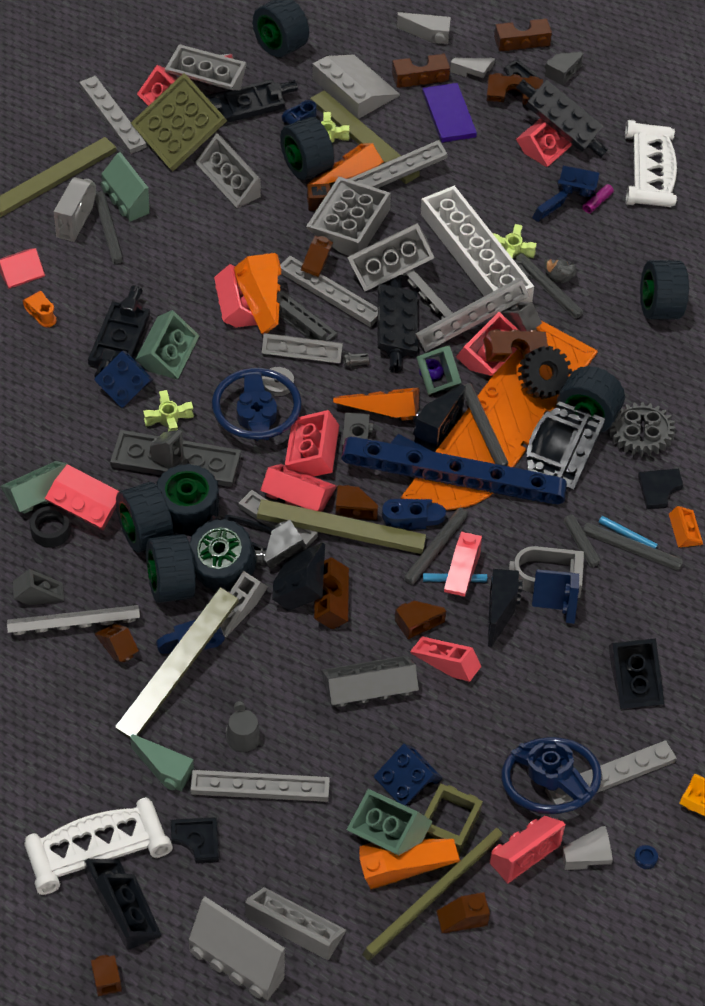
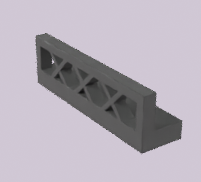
(303, 320)

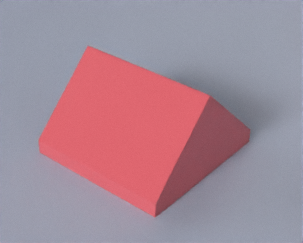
(21, 268)

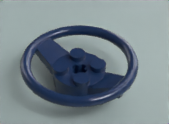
(256, 407)
(552, 766)

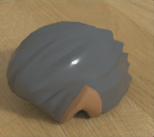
(559, 270)

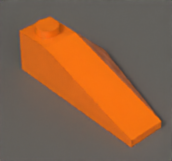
(355, 162)
(259, 284)
(395, 403)
(384, 867)

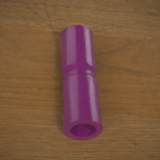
(599, 197)

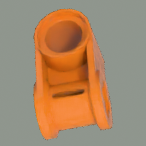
(41, 309)

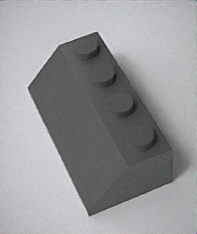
(370, 680)

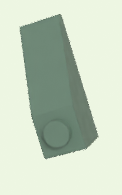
(167, 765)

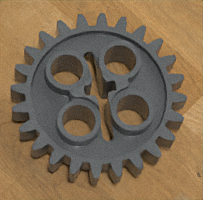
(657, 431)

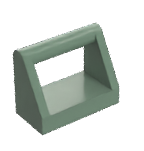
(449, 367)

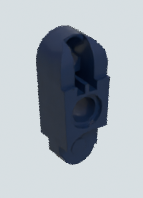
(400, 513)
(169, 641)

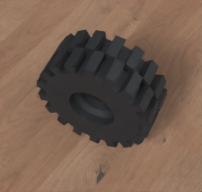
(531, 375)

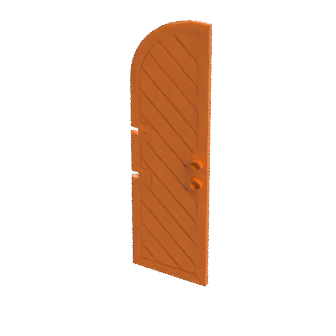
(511, 415)

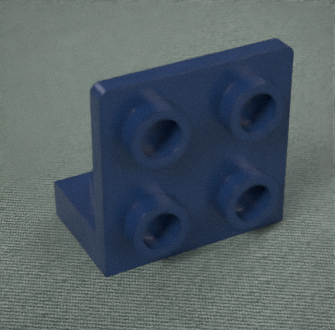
(579, 181)
(123, 378)
(557, 591)
(406, 774)

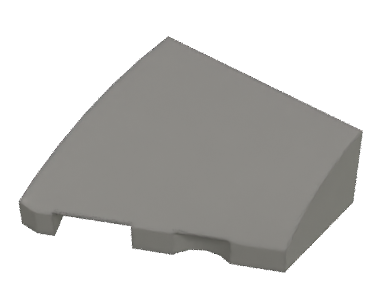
(472, 66)
(588, 850)

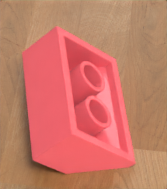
(156, 84)
(543, 143)
(231, 299)
(473, 352)
(313, 444)
(297, 488)
(83, 496)
(527, 847)

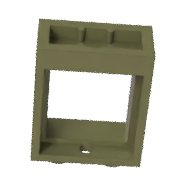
(467, 801)

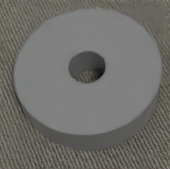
(277, 388)

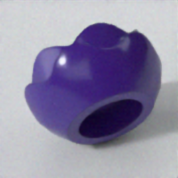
(435, 369)

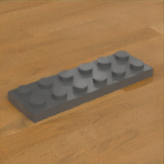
(134, 454)

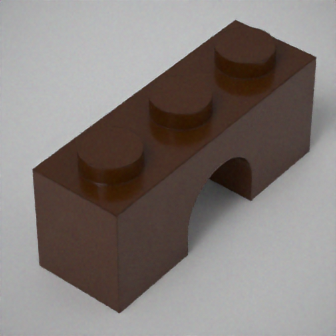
(510, 38)
(407, 74)
(499, 85)
(499, 343)
(333, 607)

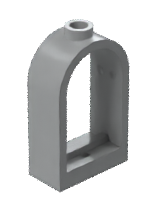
(74, 208)
(548, 555)

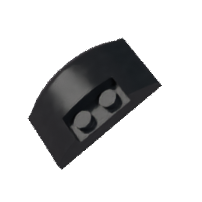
(563, 443)

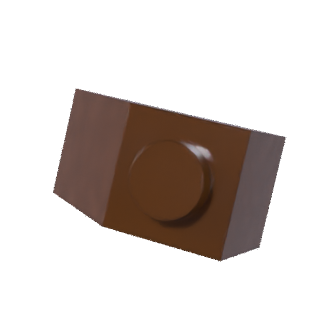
(317, 255)
(355, 503)
(418, 617)
(117, 642)
(464, 913)

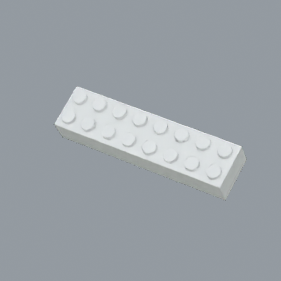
(471, 242)

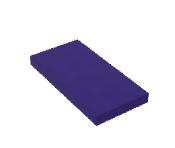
(449, 112)

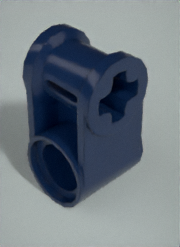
(300, 112)

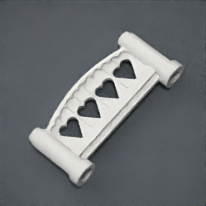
(642, 191)
(50, 866)

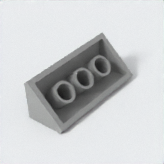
(207, 67)
(229, 172)
(391, 257)
(294, 922)

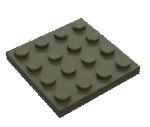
(178, 122)

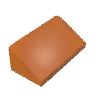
(685, 527)

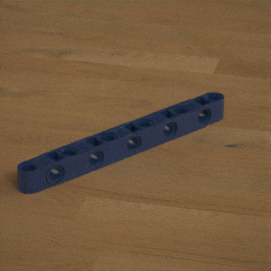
(440, 468)

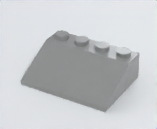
(352, 84)
(350, 215)
(237, 950)

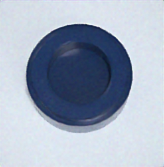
(646, 857)

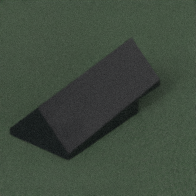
(122, 901)

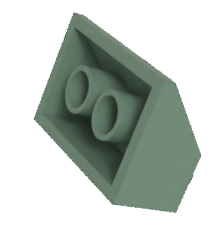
(125, 188)
(167, 346)
(32, 487)
(388, 823)

